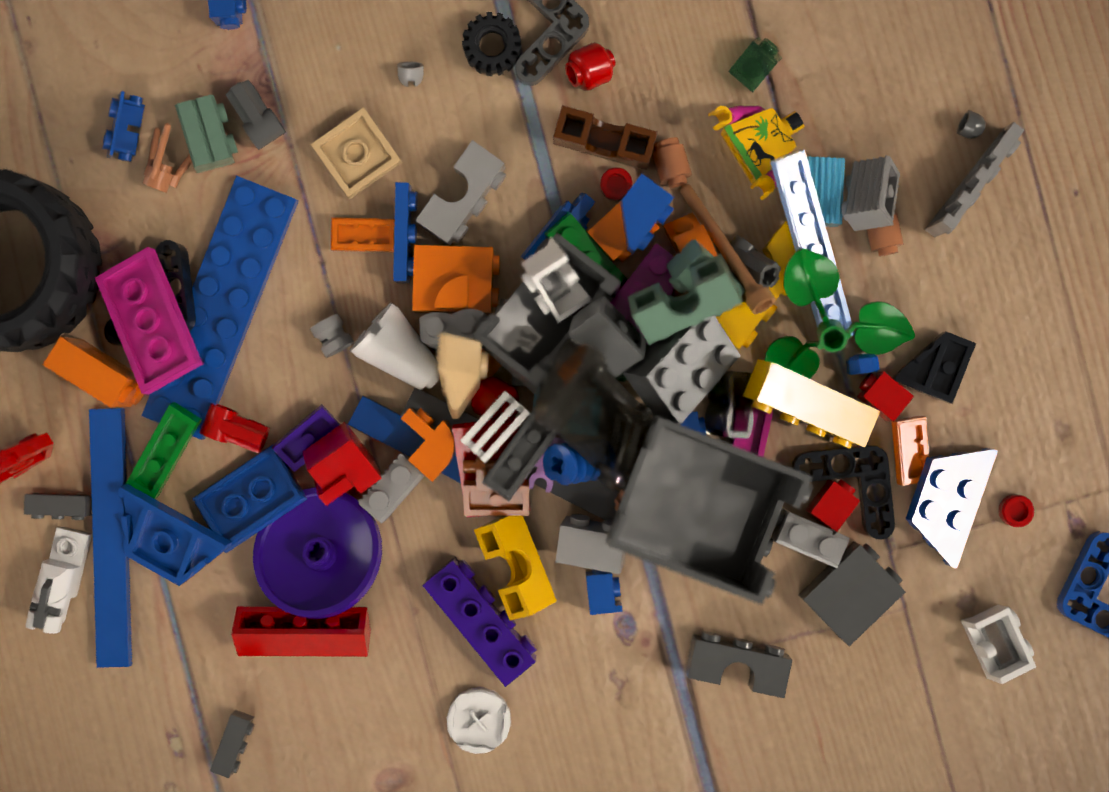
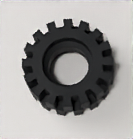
(486, 25)

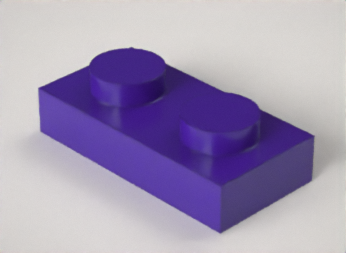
(303, 435)

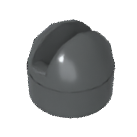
(971, 125)

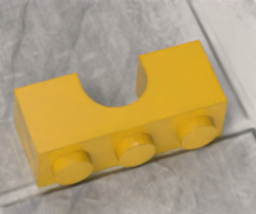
(529, 585)

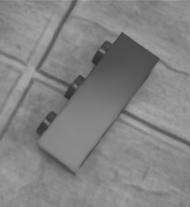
(57, 505)
(232, 744)

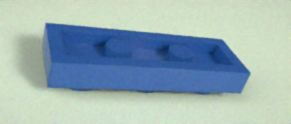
(404, 232)

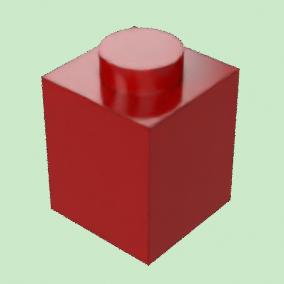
(885, 395)
(833, 504)

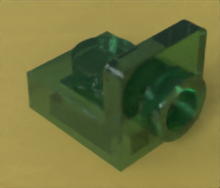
(756, 63)

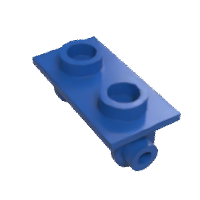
(124, 113)

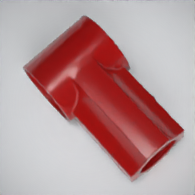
(227, 426)

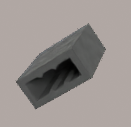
(853, 593)

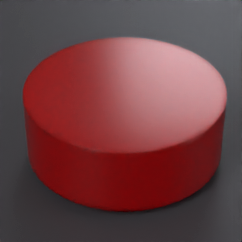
(615, 183)
(1016, 510)

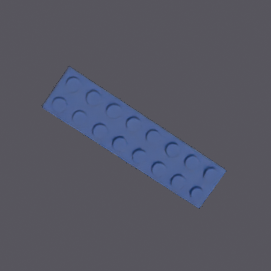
(228, 294)

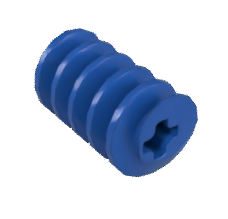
(567, 466)

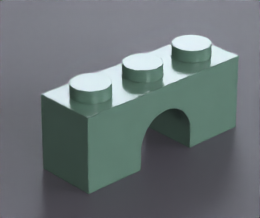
(664, 315)

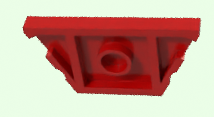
(24, 455)

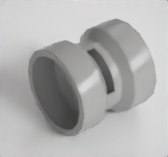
(332, 335)

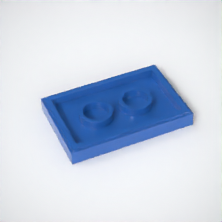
(250, 498)

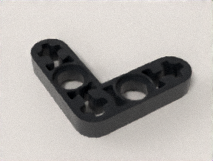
(185, 295)
(866, 477)

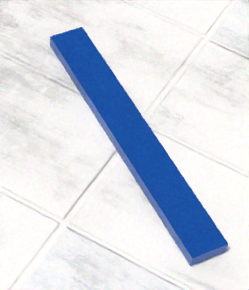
(109, 557)

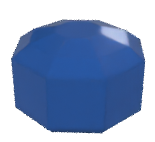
(862, 364)

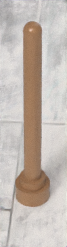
(758, 297)

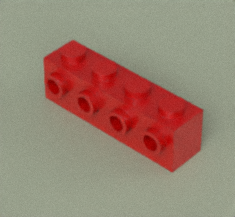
(279, 633)

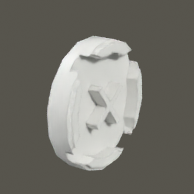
(478, 720)

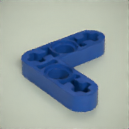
(1087, 593)

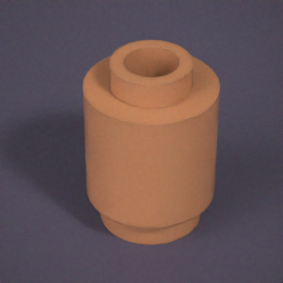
(671, 162)
(886, 239)

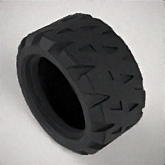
(68, 270)

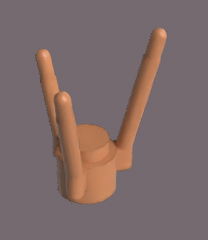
(159, 174)

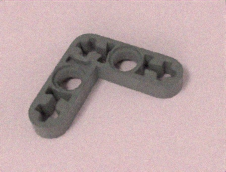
(557, 30)

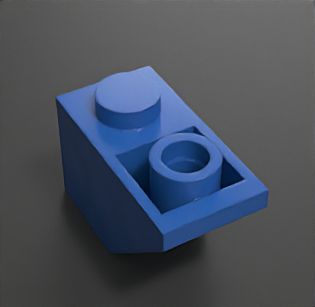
(641, 210)

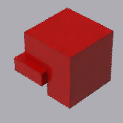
(339, 463)

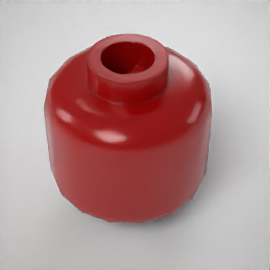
(590, 66)
(488, 393)

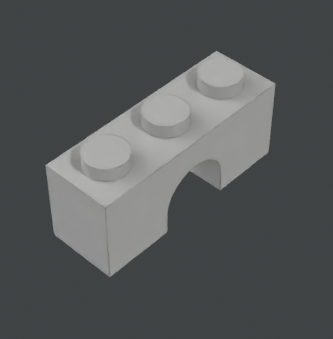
(449, 219)

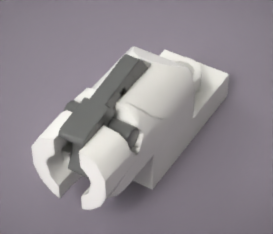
(58, 580)

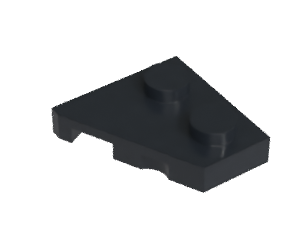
(938, 367)

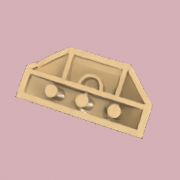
(460, 371)

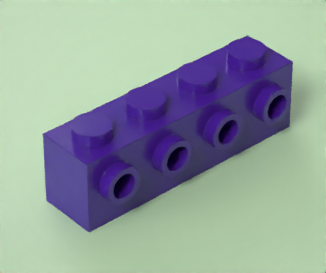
(480, 621)

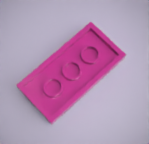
(148, 321)

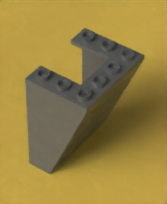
(705, 509)

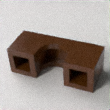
(621, 144)

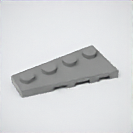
(970, 187)

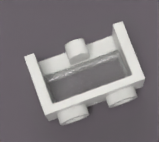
(554, 281)
(999, 643)

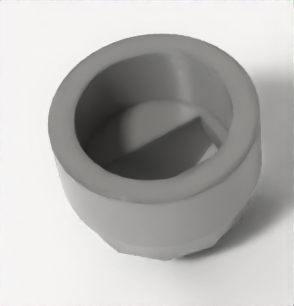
(410, 72)

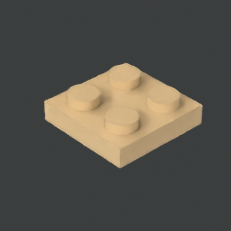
(356, 153)

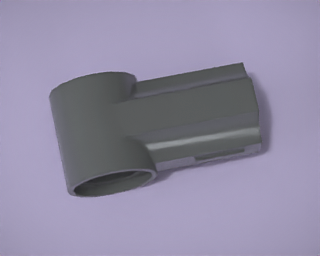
(258, 120)
(760, 267)

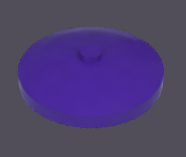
(318, 557)

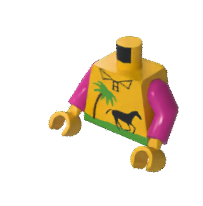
(756, 139)

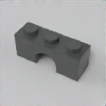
(767, 666)

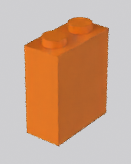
(440, 264)
(94, 372)

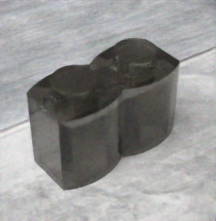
(729, 411)

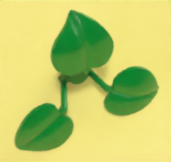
(816, 277)

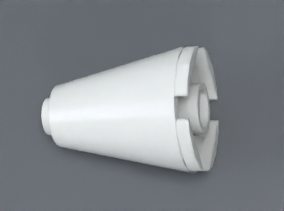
(397, 349)

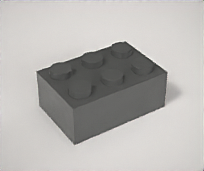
(682, 369)

